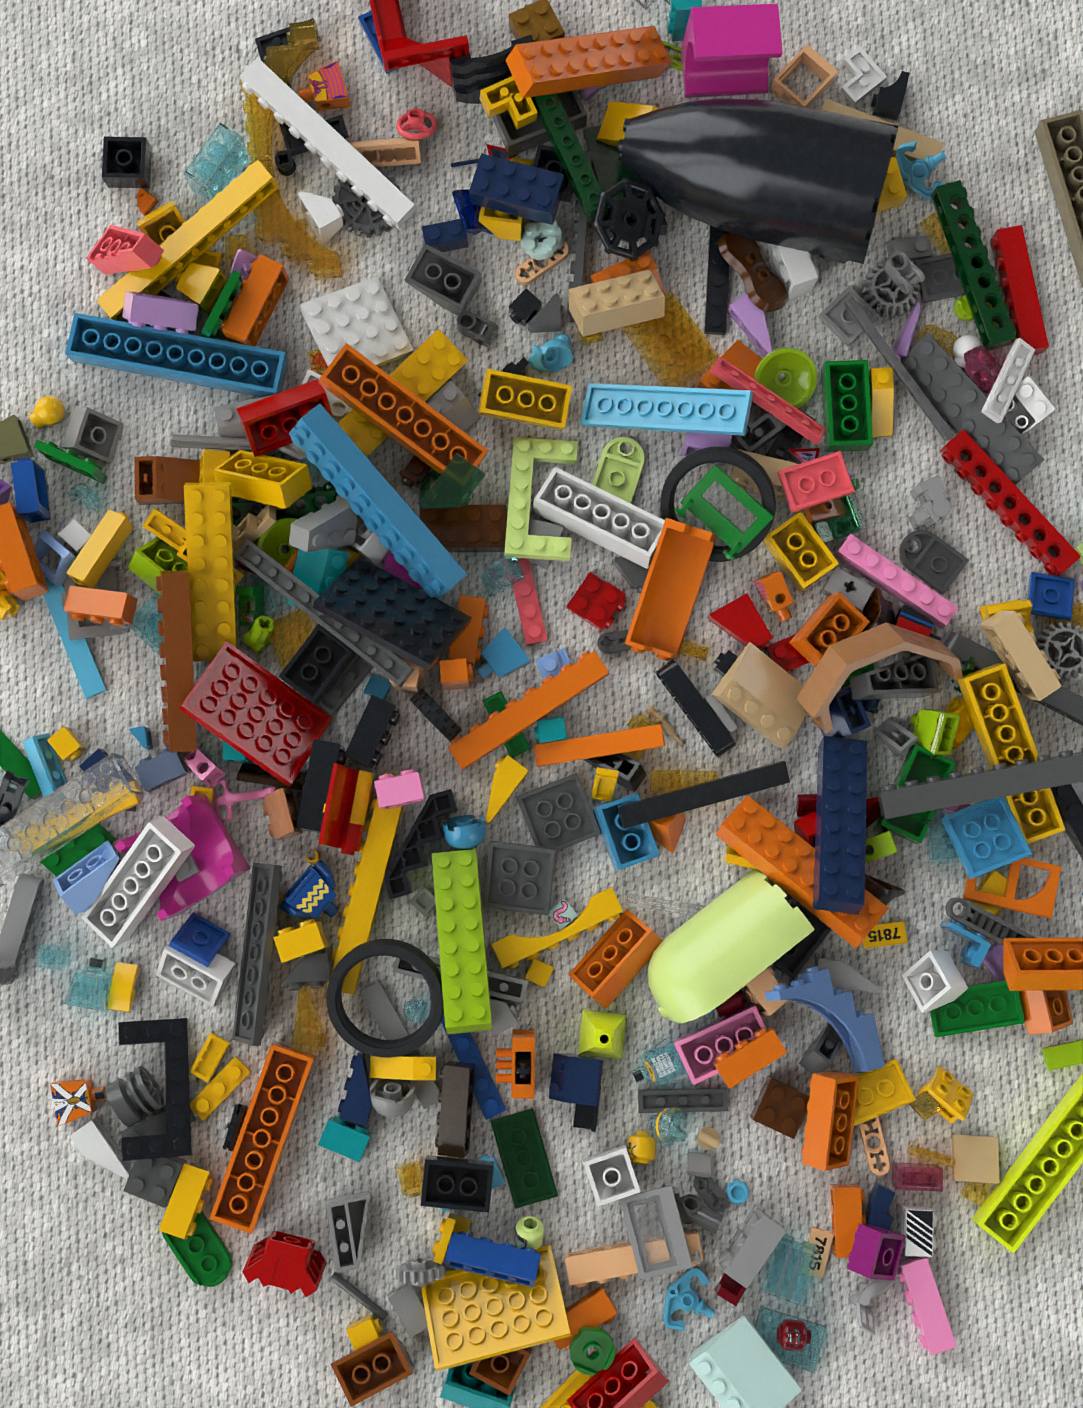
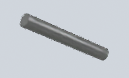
(359, 1296)

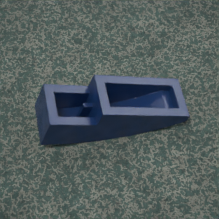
(878, 1206)

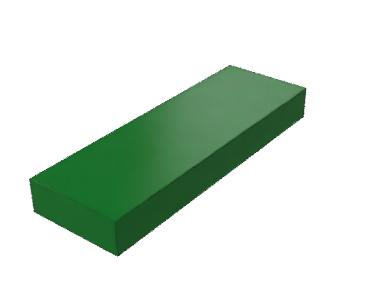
(517, 744)

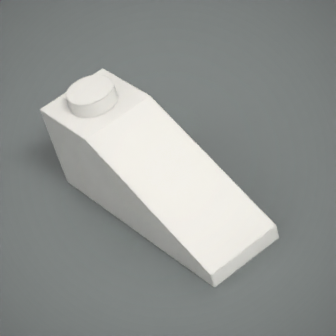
(99, 1147)

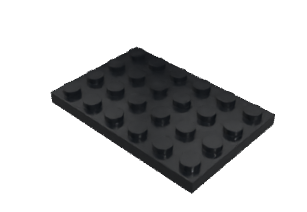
(392, 613)

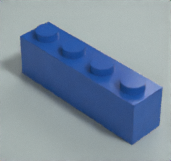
(493, 1259)

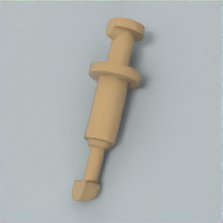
(666, 726)

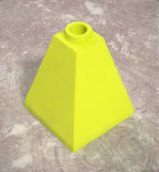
(596, 1024)

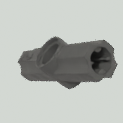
(694, 1212)

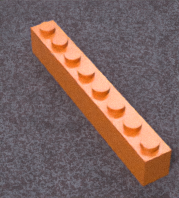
(528, 710)

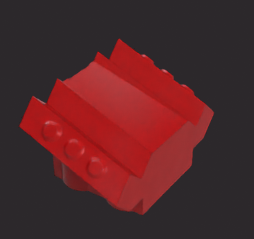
(286, 1263)

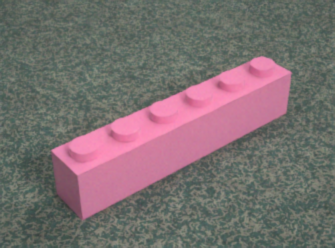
(896, 581)

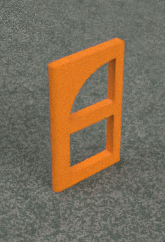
(1039, 904)

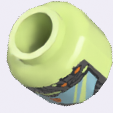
(529, 1233)

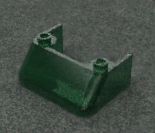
(452, 486)

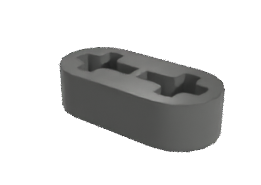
(614, 636)
(706, 1196)

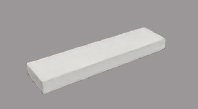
(1008, 380)

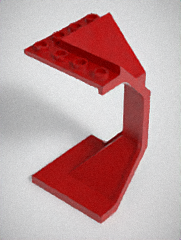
(400, 52)

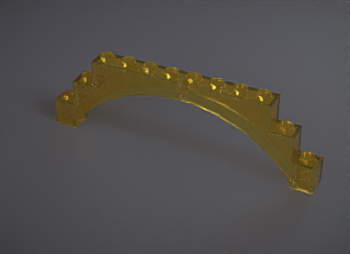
(272, 215)

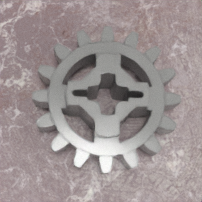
(420, 1271)

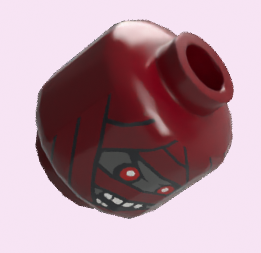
(793, 1335)

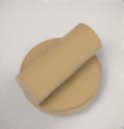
(708, 1138)

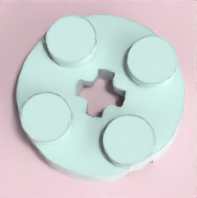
(536, 231)

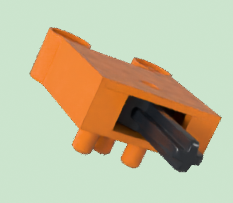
(522, 1064)

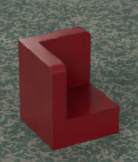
(729, 1289)

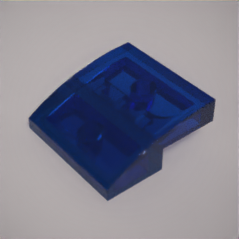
(468, 212)

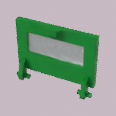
(726, 510)

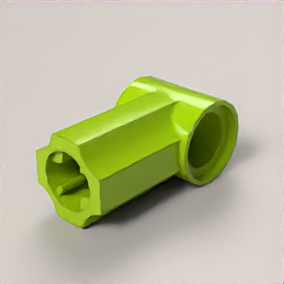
(258, 636)

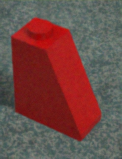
(742, 622)

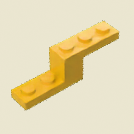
(174, 535)

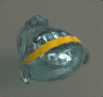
(668, 1126)

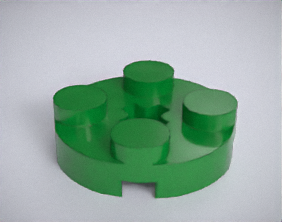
(587, 1338)

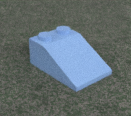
(86, 878)

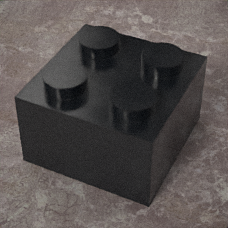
(547, 159)
(126, 162)

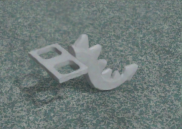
(866, 1300)

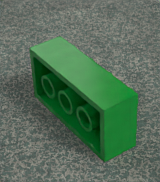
(846, 405)

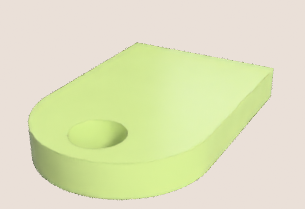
(618, 471)

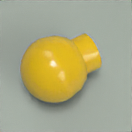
(47, 412)

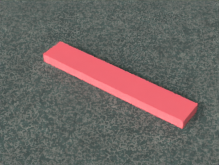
(769, 400)

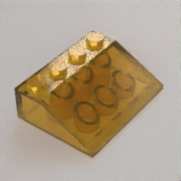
(672, 345)

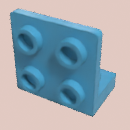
(978, 948)

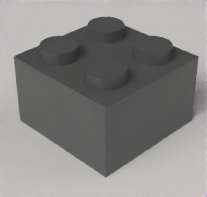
(154, 1179)

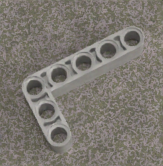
(17, 923)

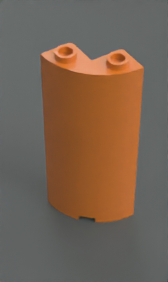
(670, 589)

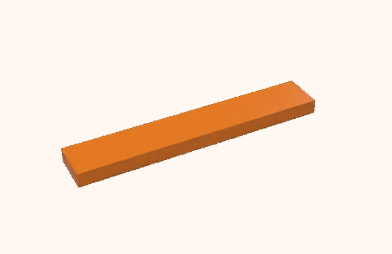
(599, 745)

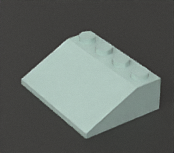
(743, 1369)

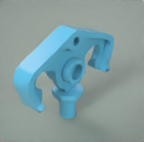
(915, 172)
(682, 1297)

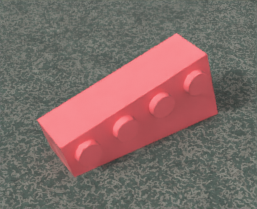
(124, 251)

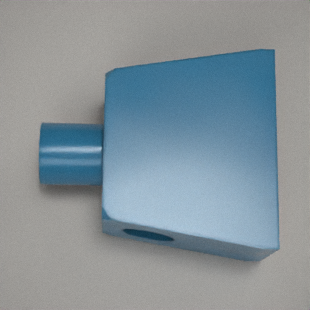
(502, 656)

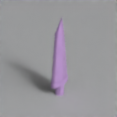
(903, 343)

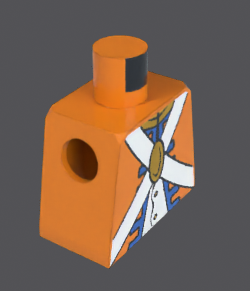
(75, 1099)

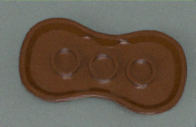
(761, 284)

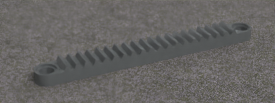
(984, 922)

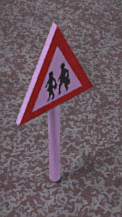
(805, 455)

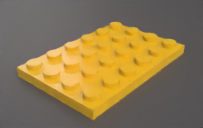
(487, 1317)

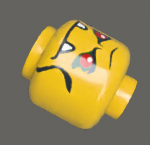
(641, 1148)

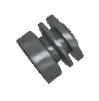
(134, 1096)

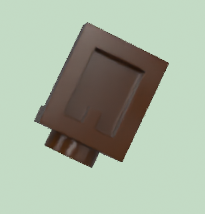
(414, 472)

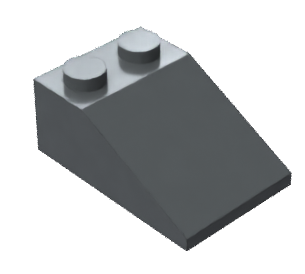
(444, 279)

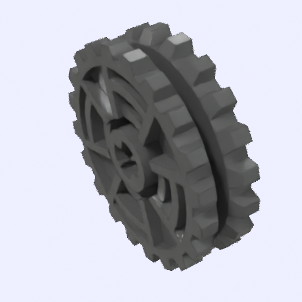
(357, 214)

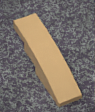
(253, 527)

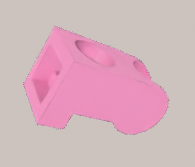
(204, 767)

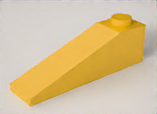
(503, 224)

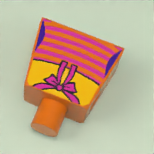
(326, 88)
(768, 588)

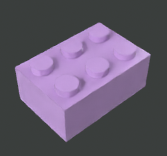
(160, 312)

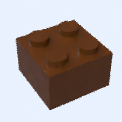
(780, 1107)

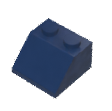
(575, 1079)

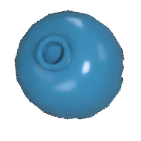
(464, 831)

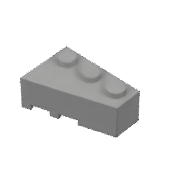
(327, 528)
(347, 1226)

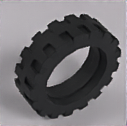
(435, 714)

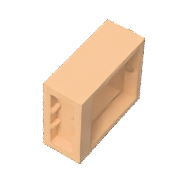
(813, 62)

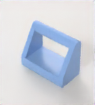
(43, 545)

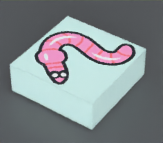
(562, 913)

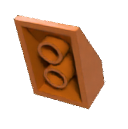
(739, 356)

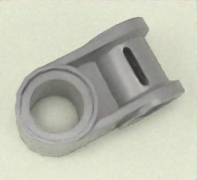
(906, 271)

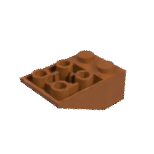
(163, 479)

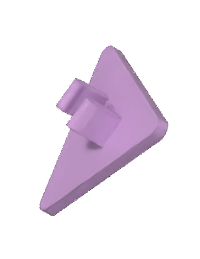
(242, 263)

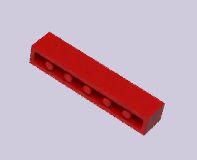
(1019, 286)

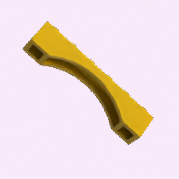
(599, 908)

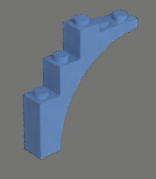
(854, 1027)

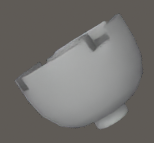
(392, 1096)

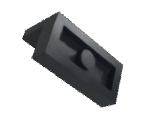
(586, 1116)

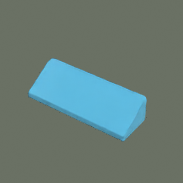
(44, 763)

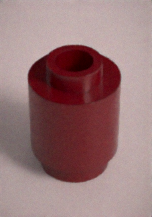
(732, 1004)

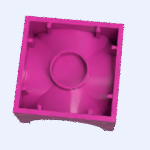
(214, 853)

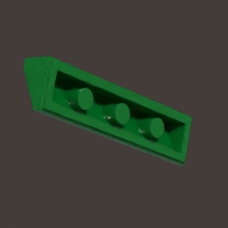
(14, 761)

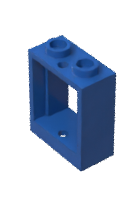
(30, 490)

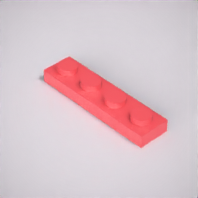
(529, 606)

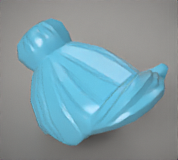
(552, 355)

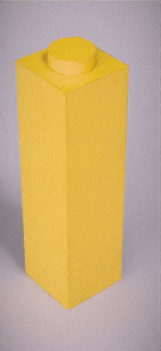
(100, 549)

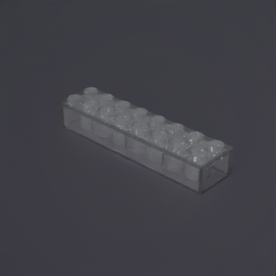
(65, 814)

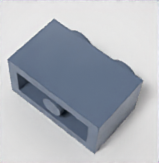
(161, 769)

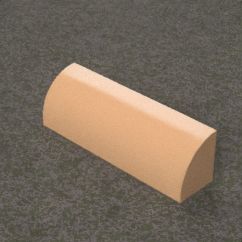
(389, 151)

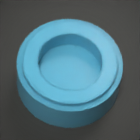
(737, 1192)

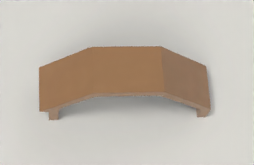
(860, 651)

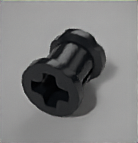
(283, 157)

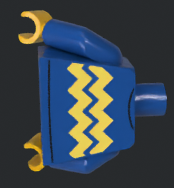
(311, 892)

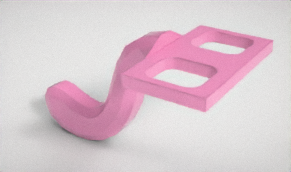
(230, 799)

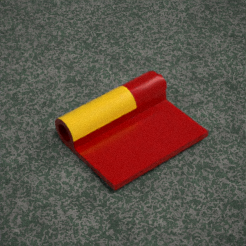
(346, 809)

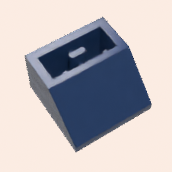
(846, 715)

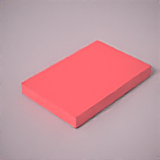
(816, 481)

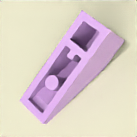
(751, 322)

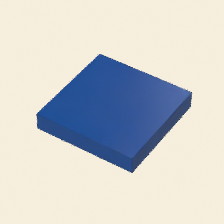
(1051, 596)
(200, 939)

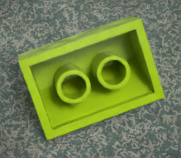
(153, 558)

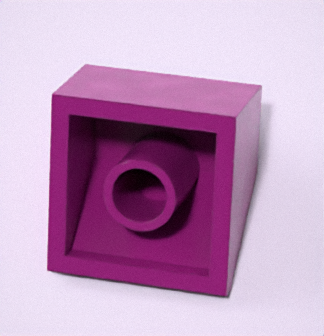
(876, 1252)

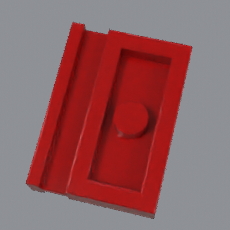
(786, 655)

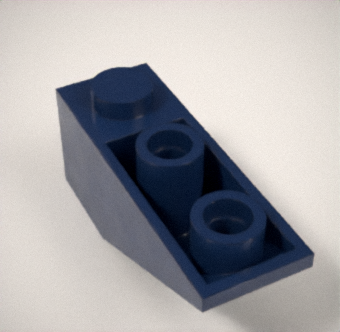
(357, 1103)

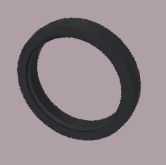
(728, 456)
(362, 1041)

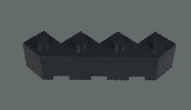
(411, 854)

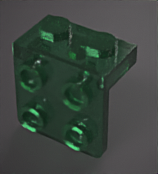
(842, 526)

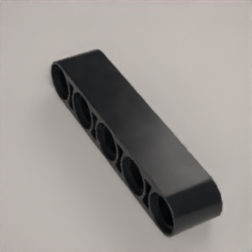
(696, 707)

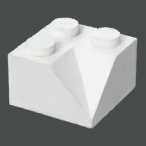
(611, 1175)

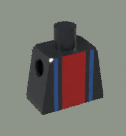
(913, 621)

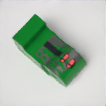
(250, 604)

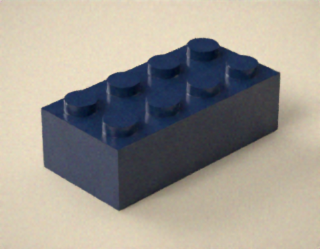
(517, 189)

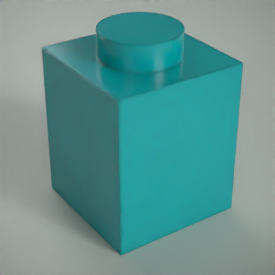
(550, 730)

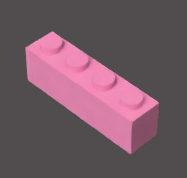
(927, 1305)

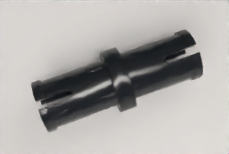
(234, 1126)

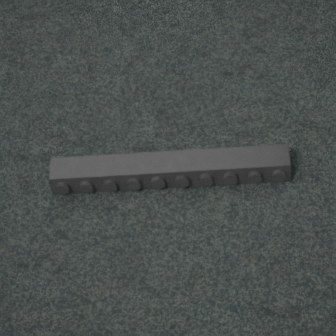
(981, 784)

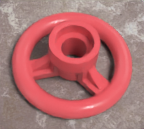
(416, 122)

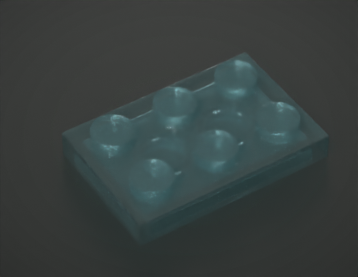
(807, 1359)

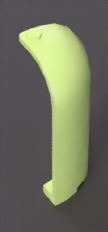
(724, 948)

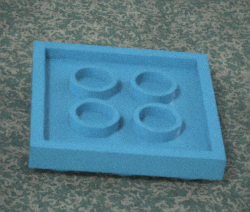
(986, 836)

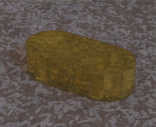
(940, 334)

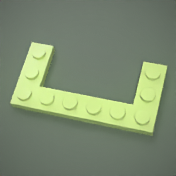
(518, 542)

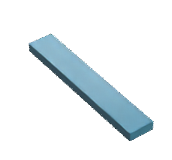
(77, 650)

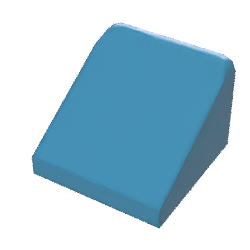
(378, 687)
(143, 735)

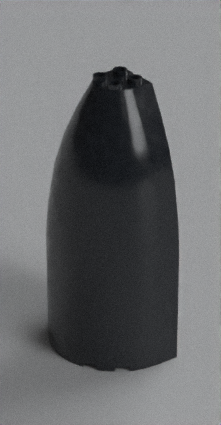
(765, 170)

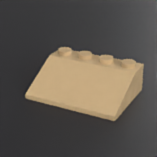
(762, 696)

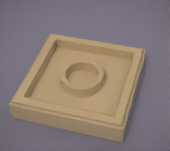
(975, 1159)

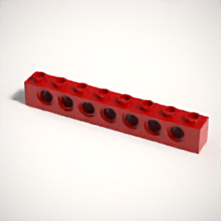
(1021, 506)

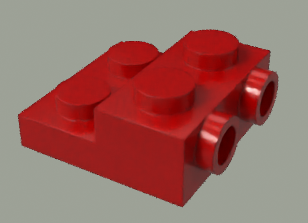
(597, 602)

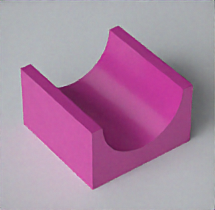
(730, 49)

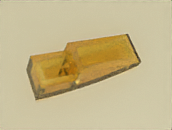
(671, 780)

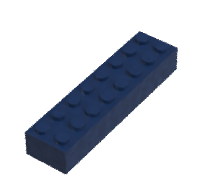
(840, 825)

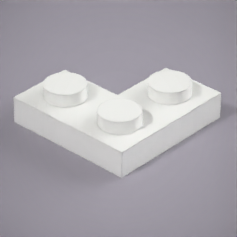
(866, 76)

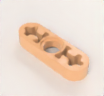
(558, 258)
(881, 1147)

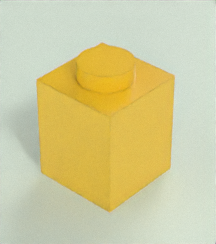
(66, 744)
(364, 1331)

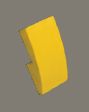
(122, 987)

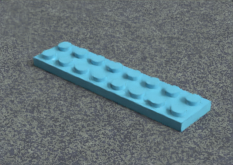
(667, 408)

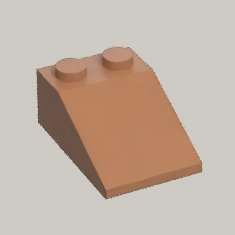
(282, 813)

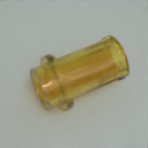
(693, 650)

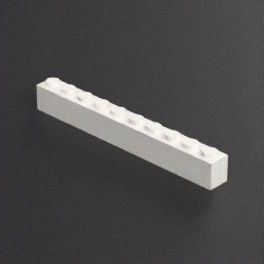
(328, 143)

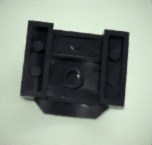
(477, 73)

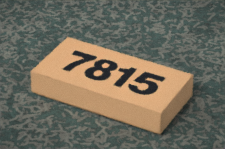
(823, 1240)

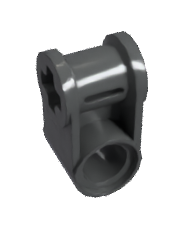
(480, 330)

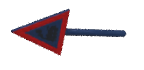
(492, 151)

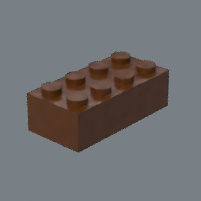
(468, 528)

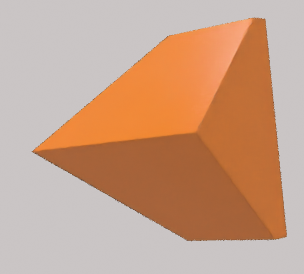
(668, 830)

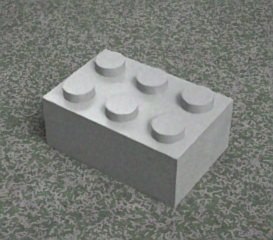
(751, 1247)

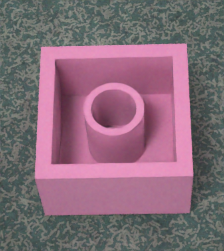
(400, 790)

